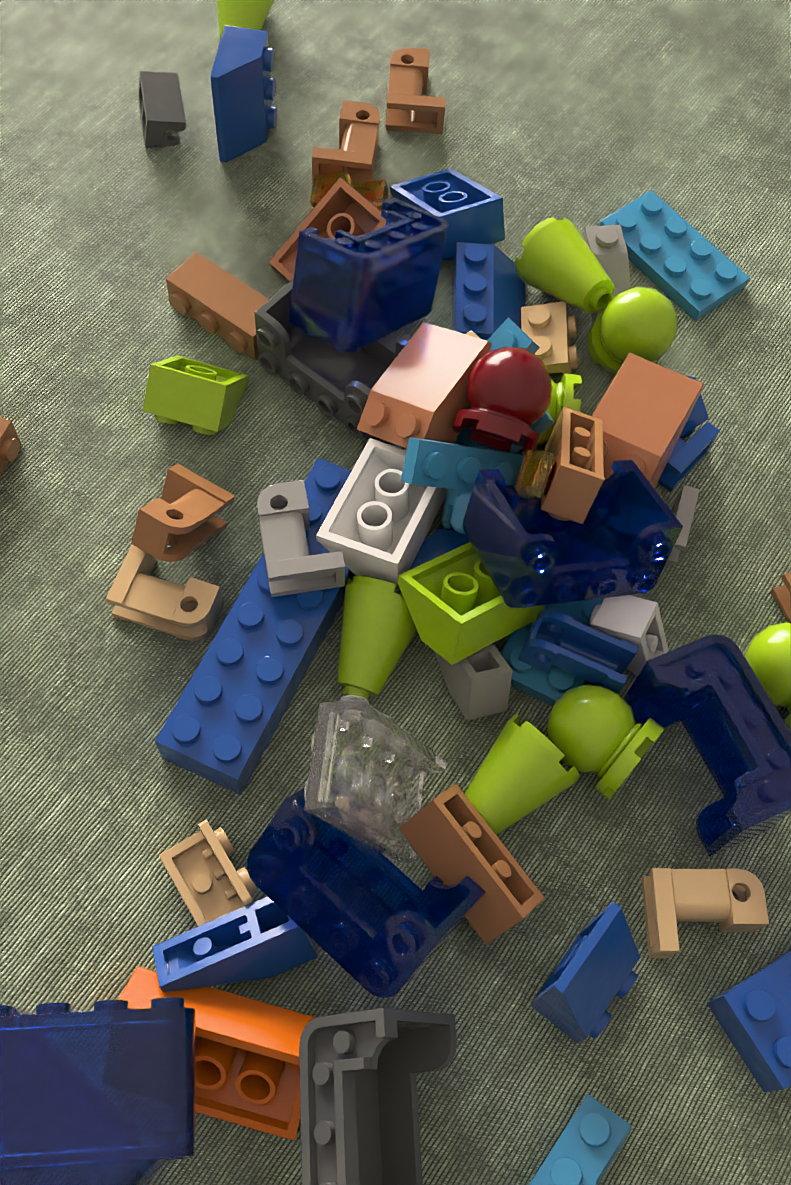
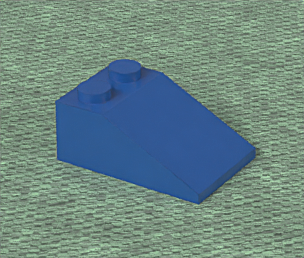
(468, 207)
(590, 976)
(759, 1021)

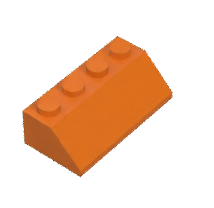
(242, 1054)

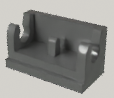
(160, 108)

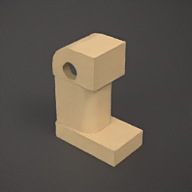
(163, 605)
(700, 895)

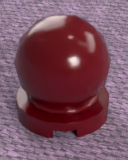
(506, 397)

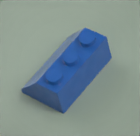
(243, 91)
(484, 290)

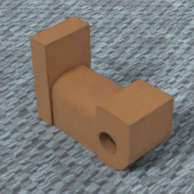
(405, 104)
(358, 143)
(182, 516)

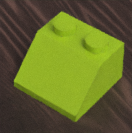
(193, 393)

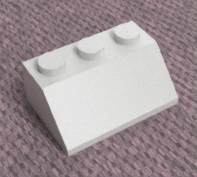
(378, 516)

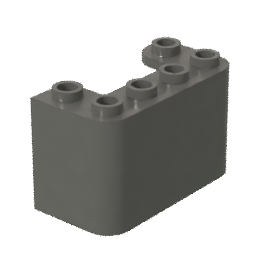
(314, 367)
(363, 1093)

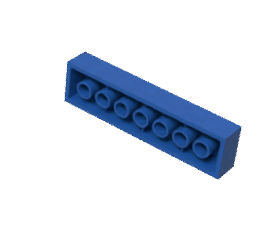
(254, 663)

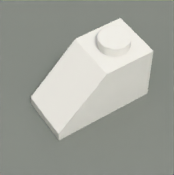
(633, 621)

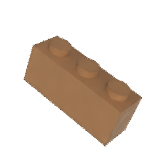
(217, 302)
(577, 466)
(460, 843)

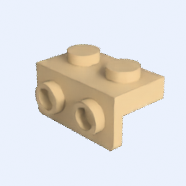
(552, 331)
(207, 876)

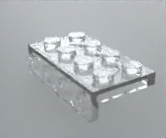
(367, 774)

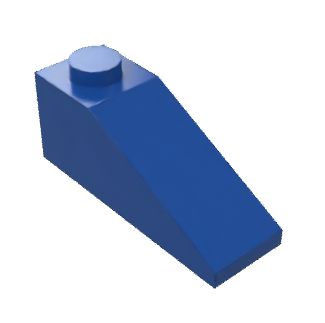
(236, 947)

